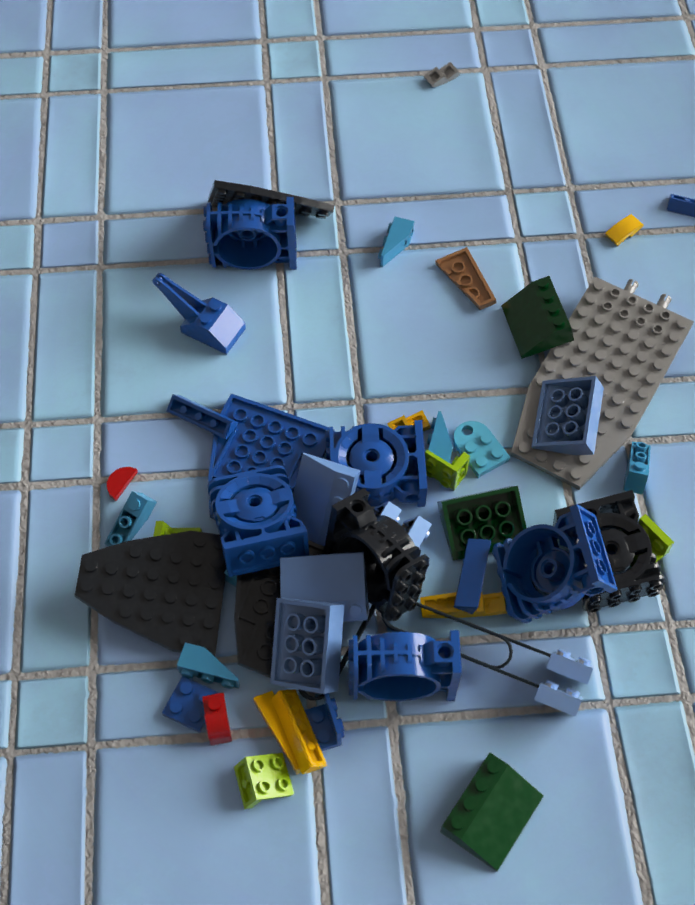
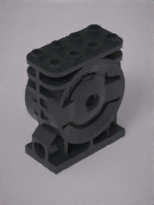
(626, 537)
(390, 556)

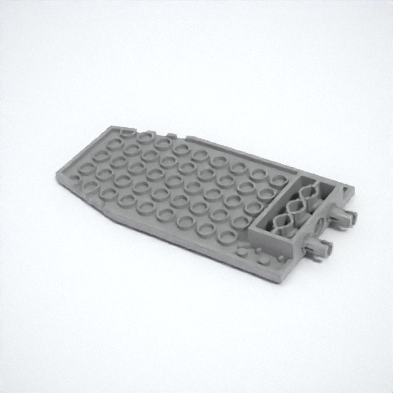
(628, 350)

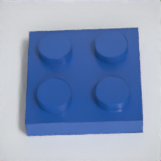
(187, 704)

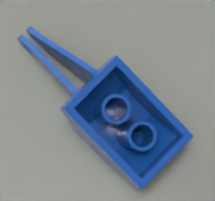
(205, 320)

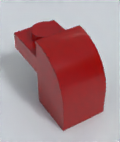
(217, 719)

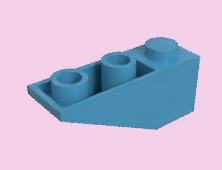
(398, 239)
(439, 441)
(637, 467)
(131, 519)
(200, 663)

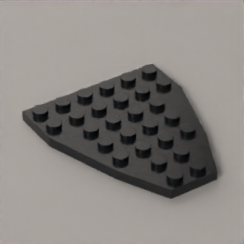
(228, 192)
(159, 587)
(256, 613)

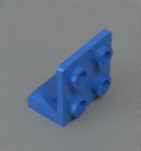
(325, 724)

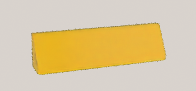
(269, 714)
(298, 731)

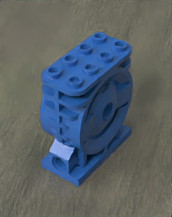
(251, 234)
(380, 444)
(256, 519)
(535, 554)
(404, 666)

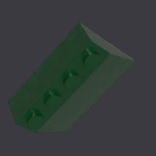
(537, 318)
(481, 515)
(492, 812)

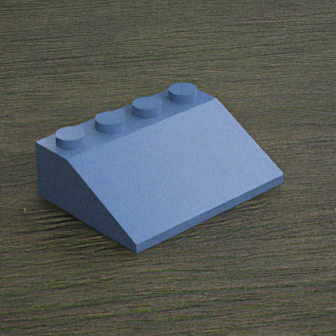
(568, 415)
(319, 487)
(328, 579)
(307, 645)

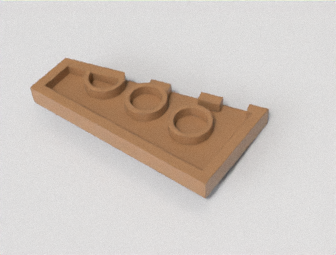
(466, 275)

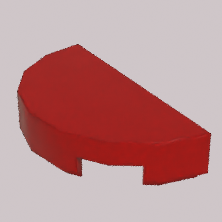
(119, 481)

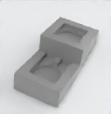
(441, 76)

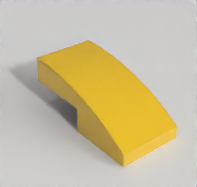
(626, 227)
(402, 421)

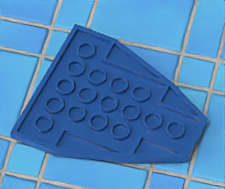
(264, 440)

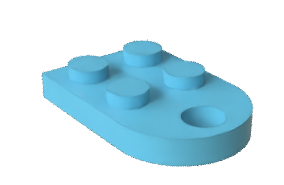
(482, 447)

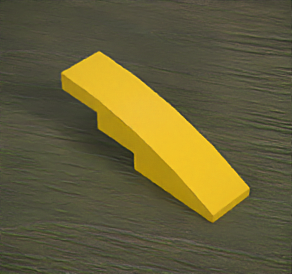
(488, 605)

